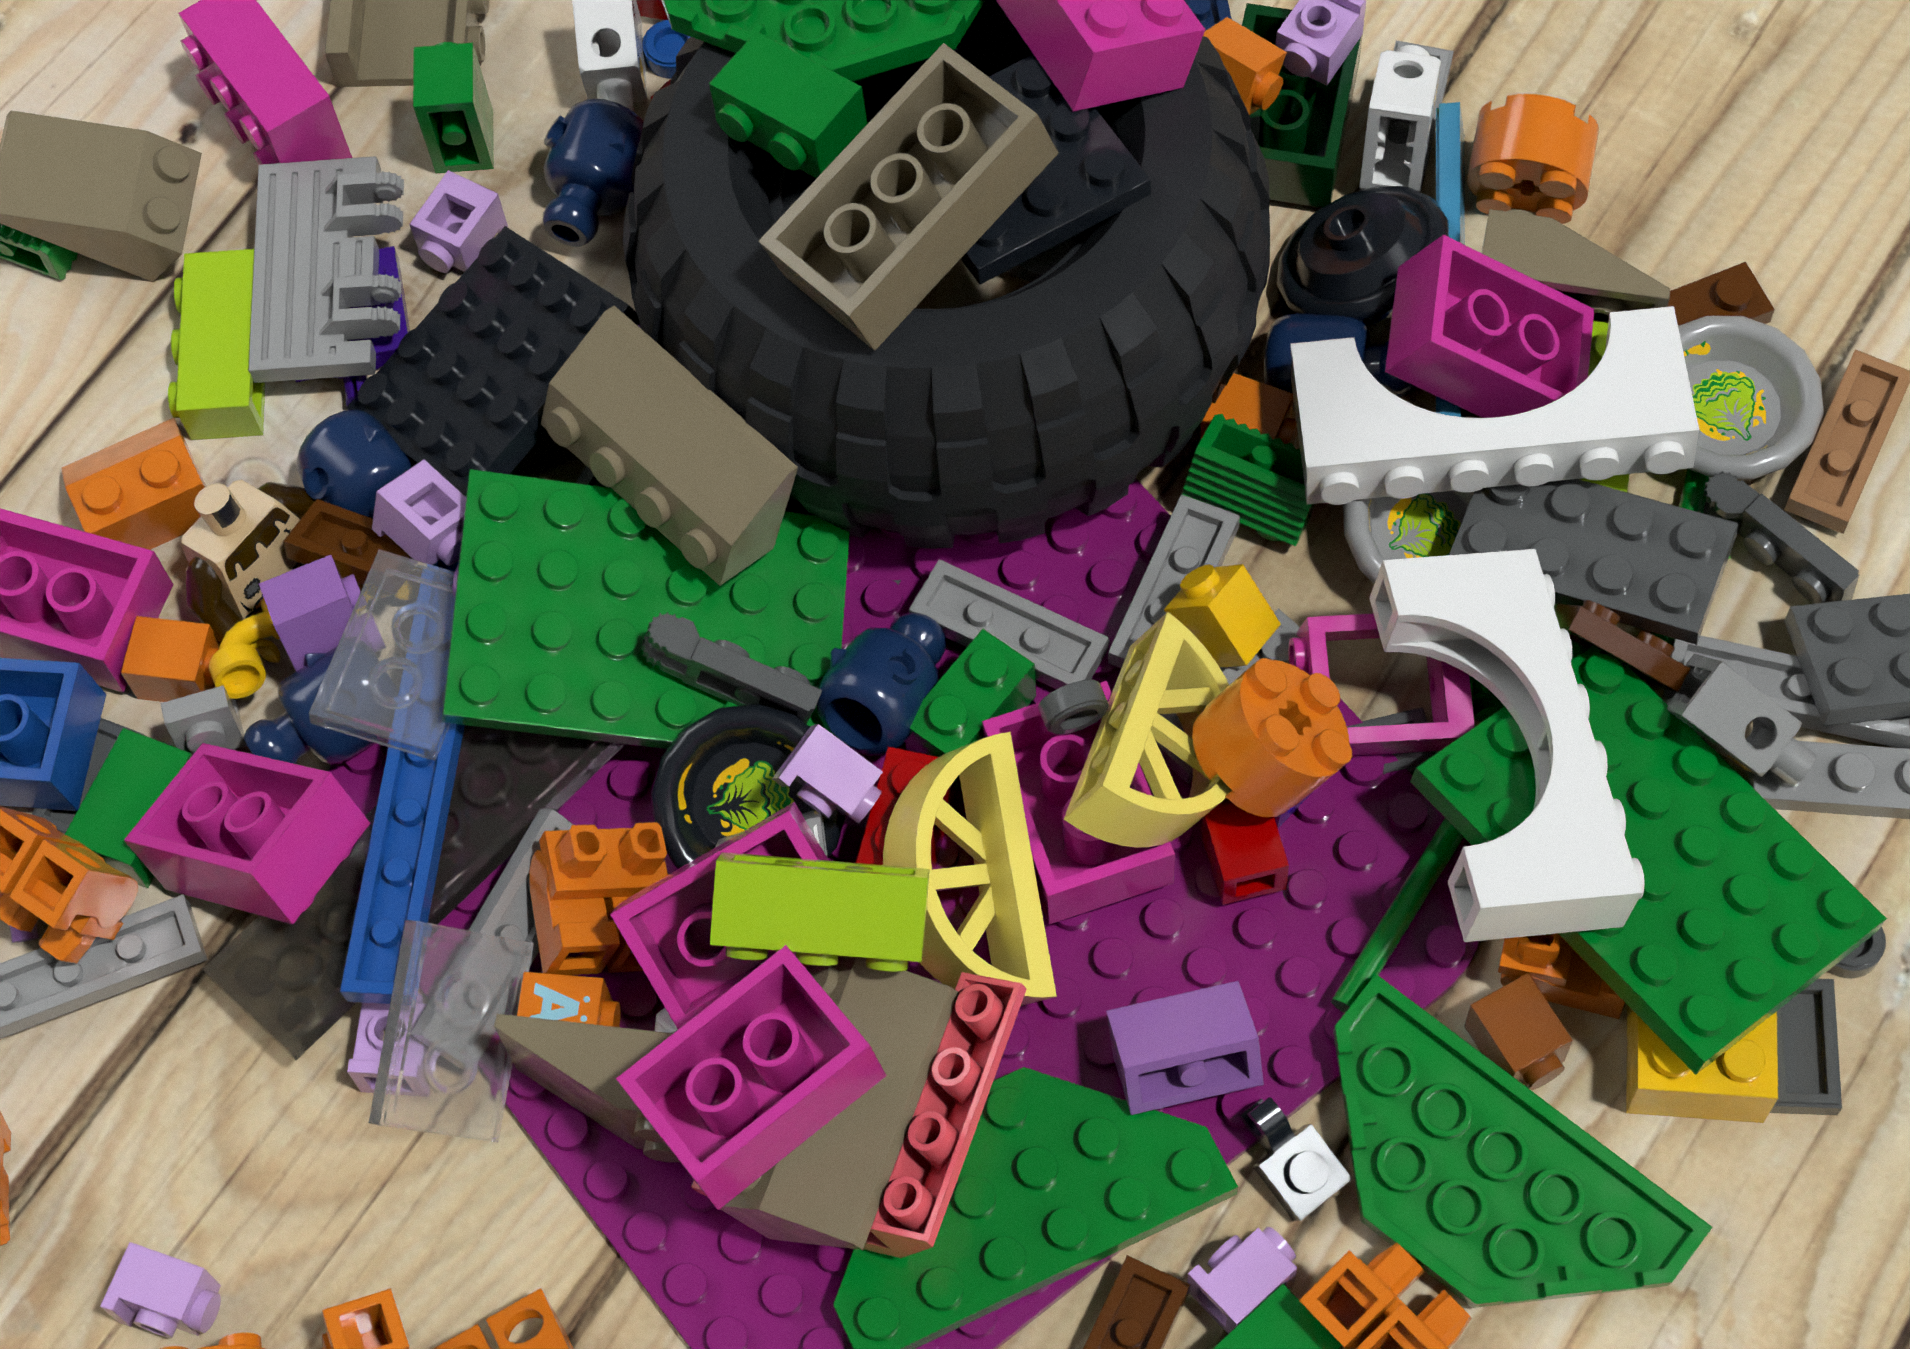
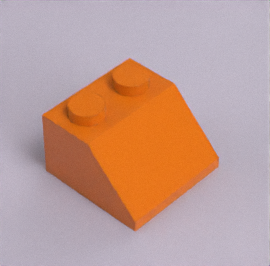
(137, 488)

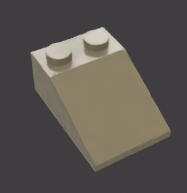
(98, 190)
(1569, 263)
(582, 1067)

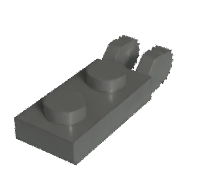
(1779, 539)
(725, 668)

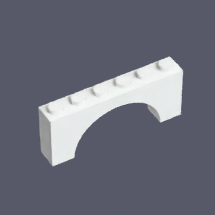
(1372, 444)
(1499, 624)

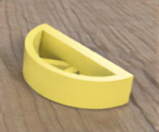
(1161, 674)
(1001, 869)

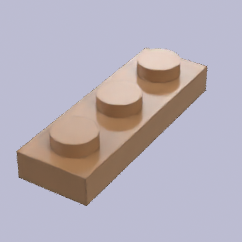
(1848, 441)

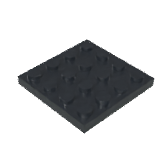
(480, 364)

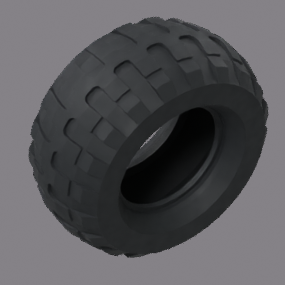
(979, 407)

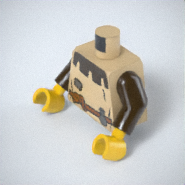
(237, 548)

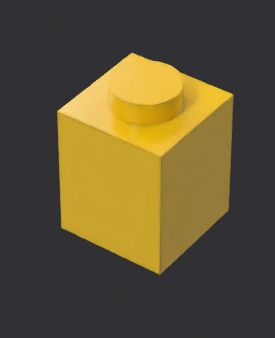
(1224, 613)

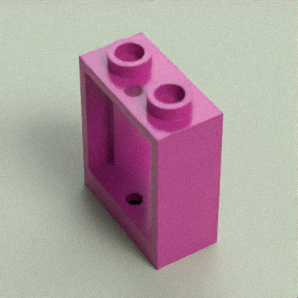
(1448, 689)

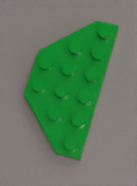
(841, 35)
(1489, 1176)
(1041, 1194)

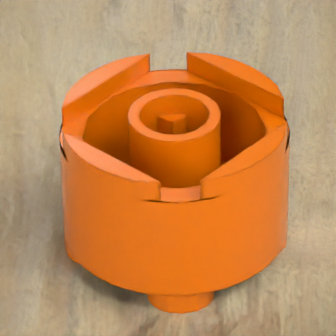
(1532, 157)
(1272, 736)

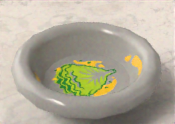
(1750, 396)
(1403, 527)

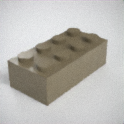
(909, 196)

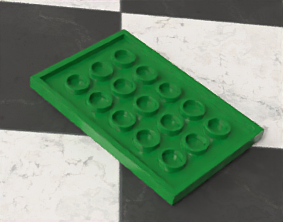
(563, 594)
(1732, 895)

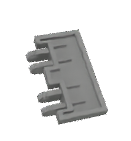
(316, 270)

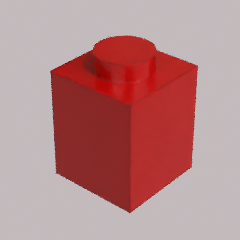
(1243, 853)

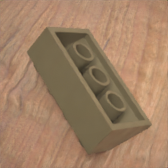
(669, 447)
(838, 1176)

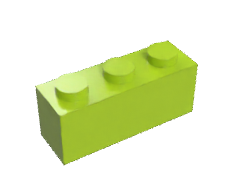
(212, 348)
(819, 910)

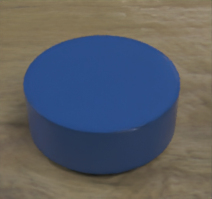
(661, 48)

